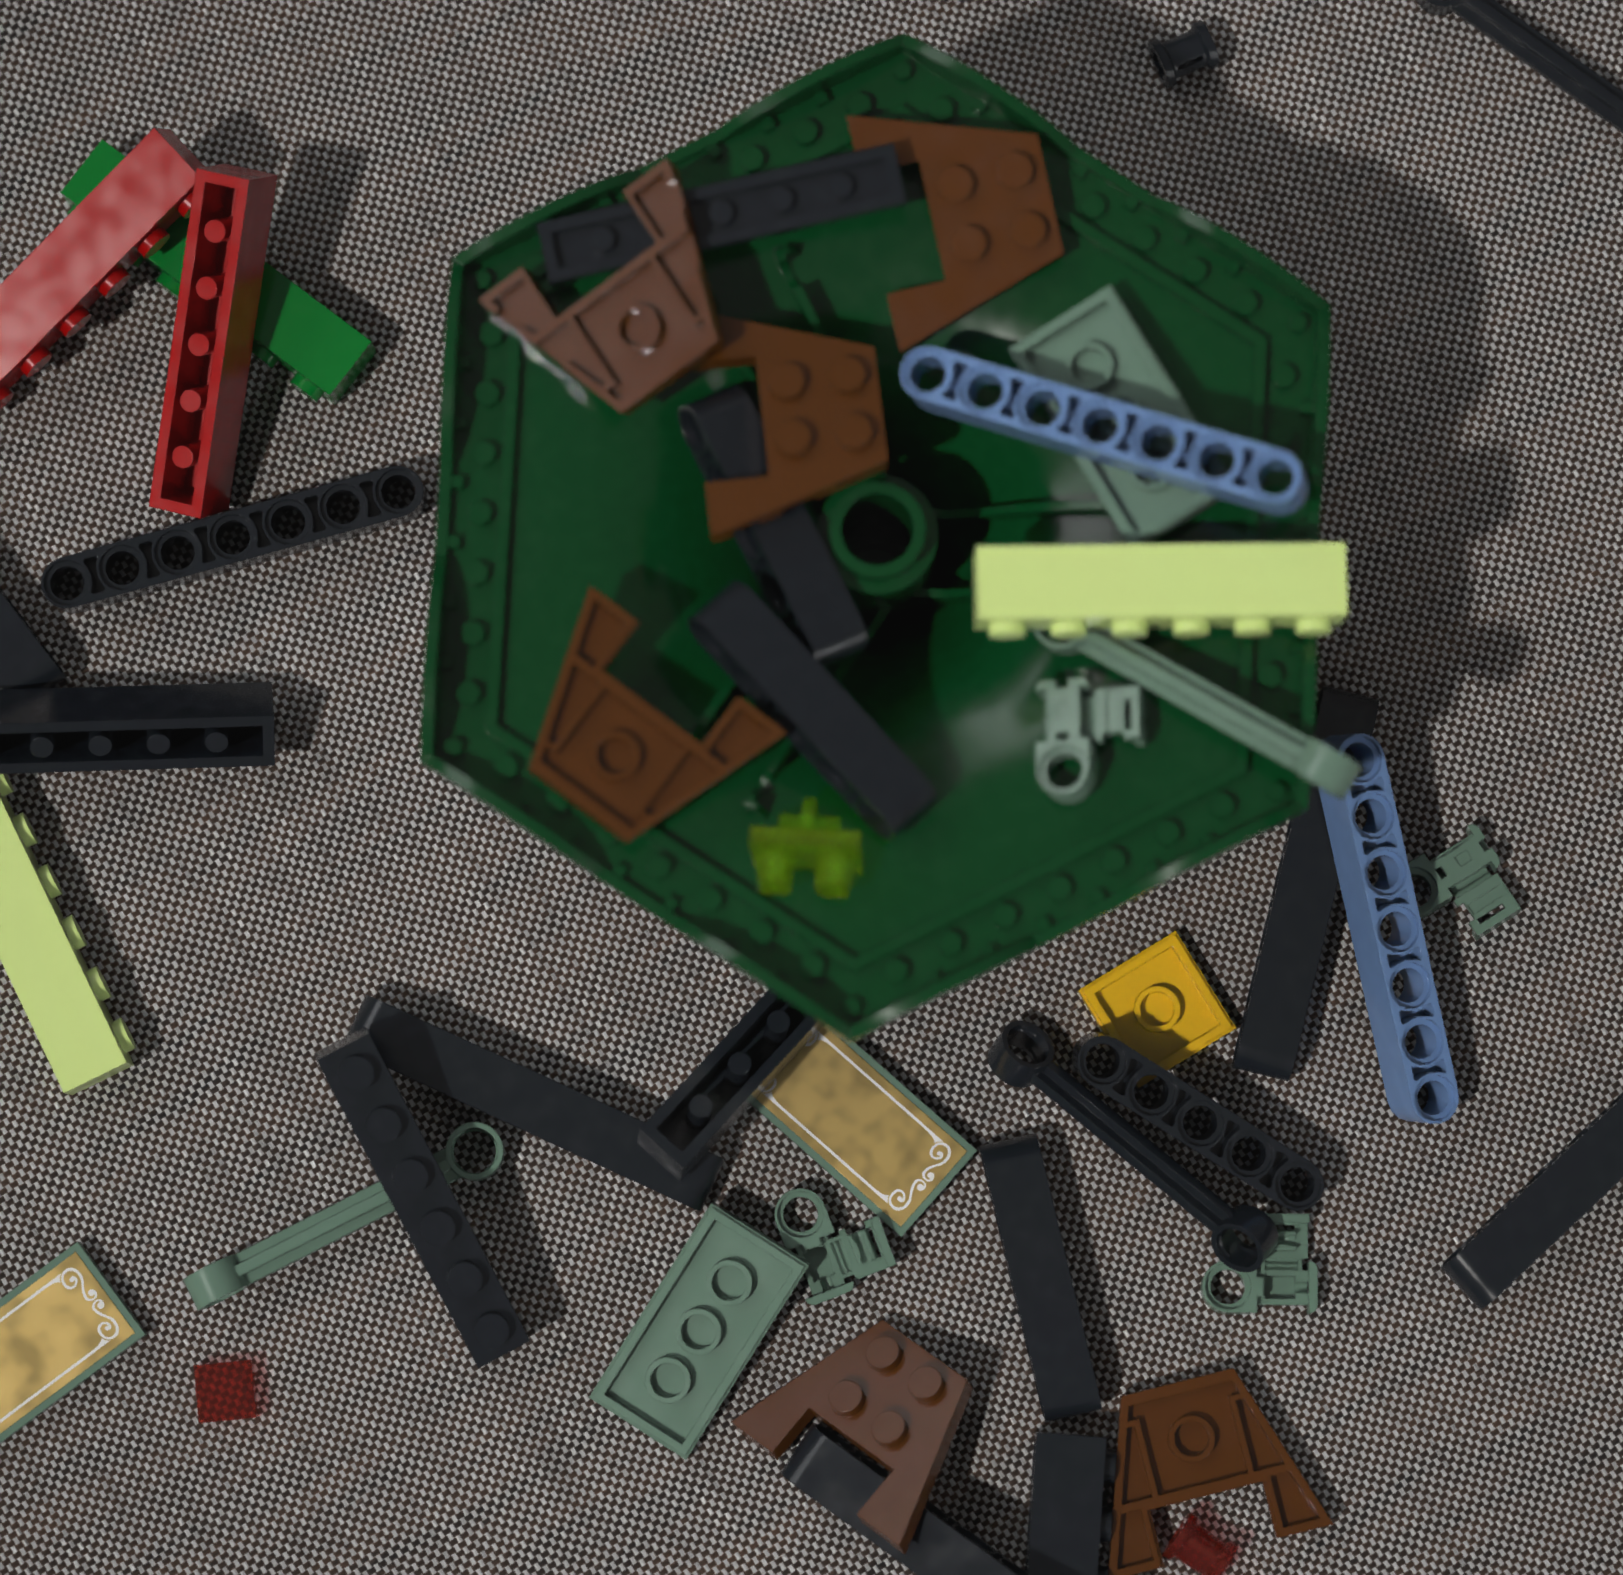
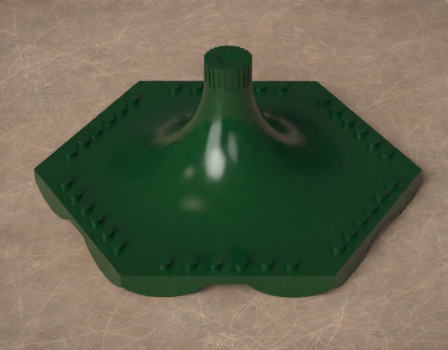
(568, 493)

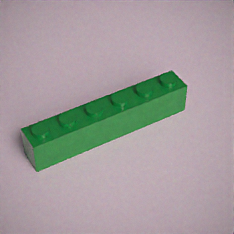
(289, 323)

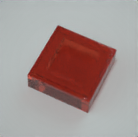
(226, 1391)

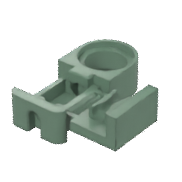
(1084, 721)
(1469, 882)
(833, 1257)
(1280, 1275)

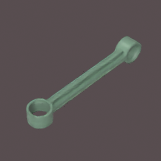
(1215, 706)
(319, 1230)

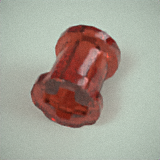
(1199, 1548)

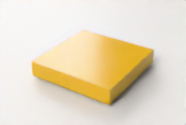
(1158, 1005)

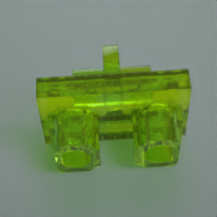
(807, 844)

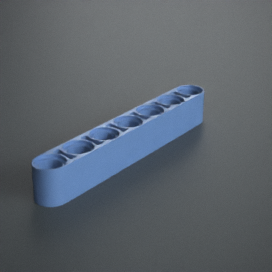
(1128, 446)
(1402, 952)

